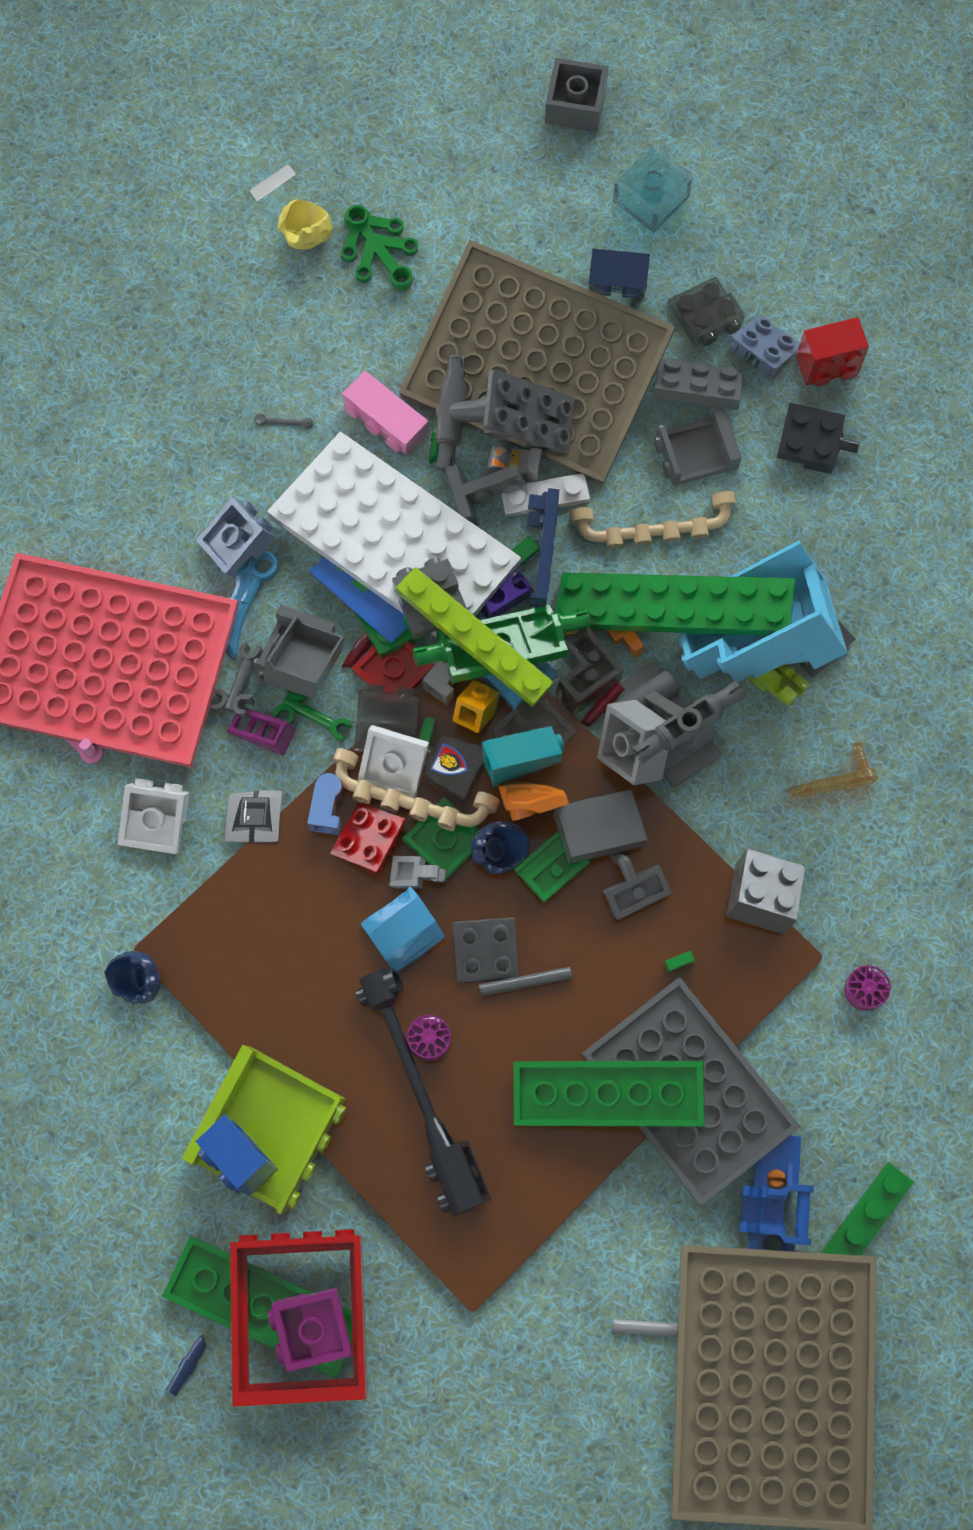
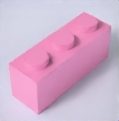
(385, 413)

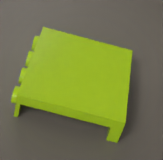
(281, 1114)

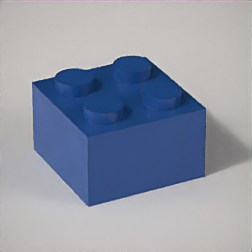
(236, 1155)

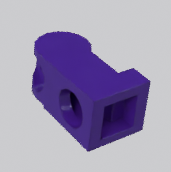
(509, 594)

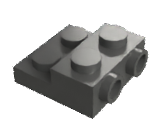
(441, 574)

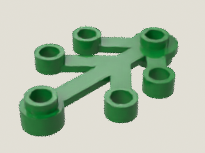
(377, 245)

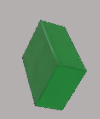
(526, 549)
(428, 729)
(679, 962)

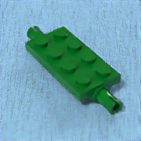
(532, 633)

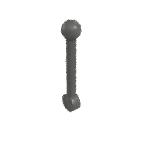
(260, 419)

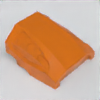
(527, 798)

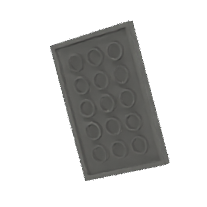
(740, 1109)

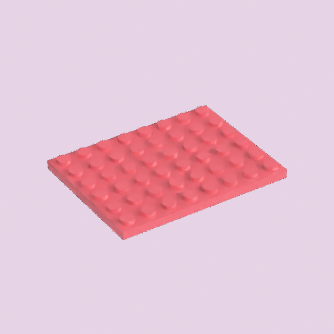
(110, 658)

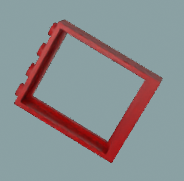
(295, 1391)

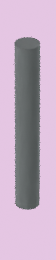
(525, 981)

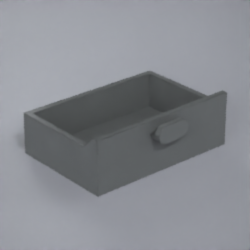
(302, 657)
(600, 826)

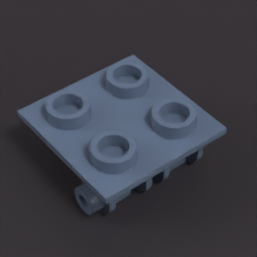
(765, 343)

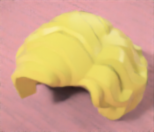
(305, 224)

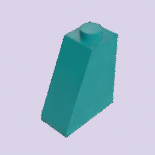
(521, 754)

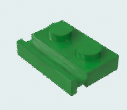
(548, 869)

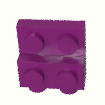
(310, 1329)

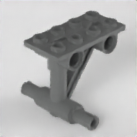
(508, 411)
(686, 728)

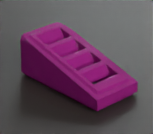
(277, 739)

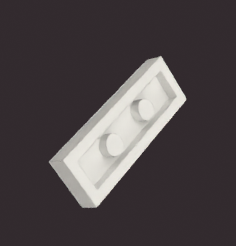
(572, 492)

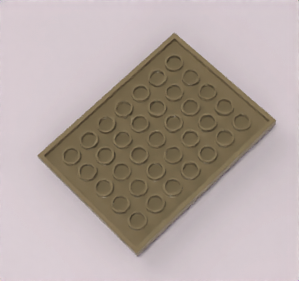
(549, 334)
(775, 1388)

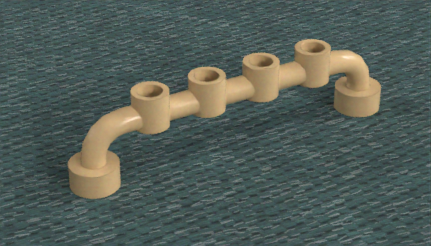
(643, 532)
(418, 807)

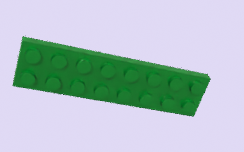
(679, 603)

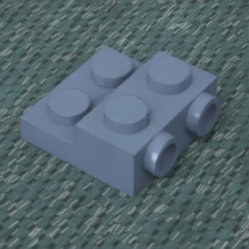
(236, 536)

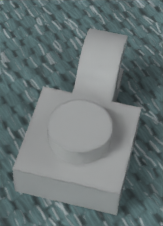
(412, 871)

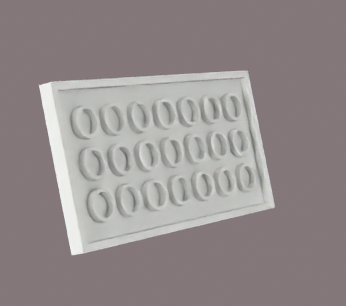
(380, 522)

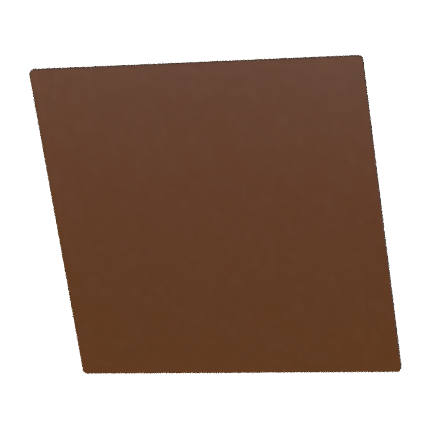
(279, 949)

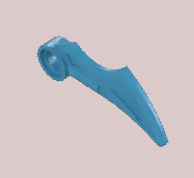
(247, 585)

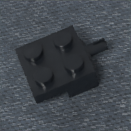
(813, 438)

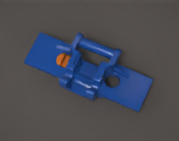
(765, 1200)

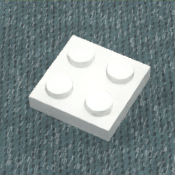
(393, 761)

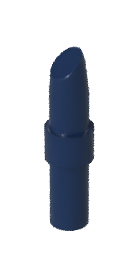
(186, 1366)

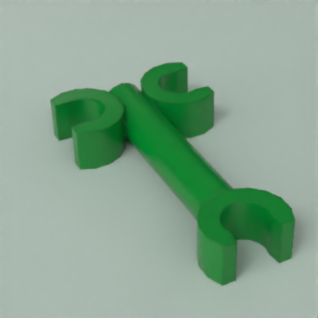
(292, 704)

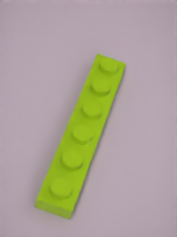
(474, 636)

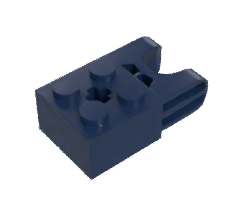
(619, 273)

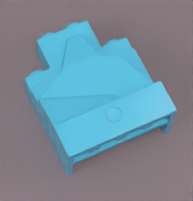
(810, 636)

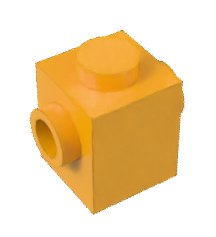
(476, 706)

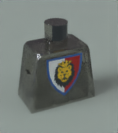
(454, 768)

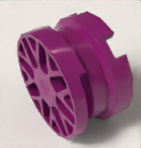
(867, 988)
(429, 1037)

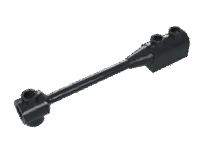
(450, 1161)

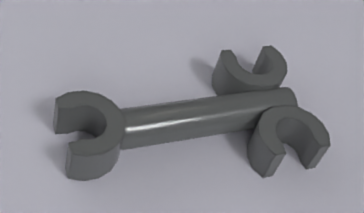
(236, 700)

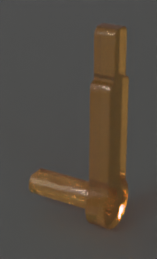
(861, 777)

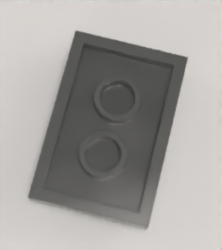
(698, 384)

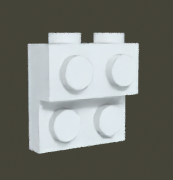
(153, 816)

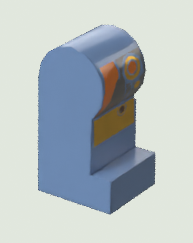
(326, 795)

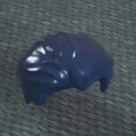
(500, 846)
(133, 977)

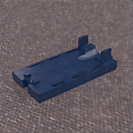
(547, 519)

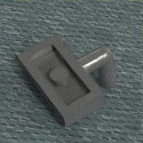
(637, 889)

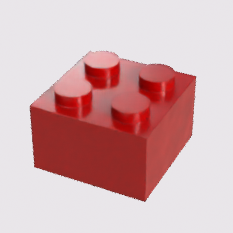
(832, 352)

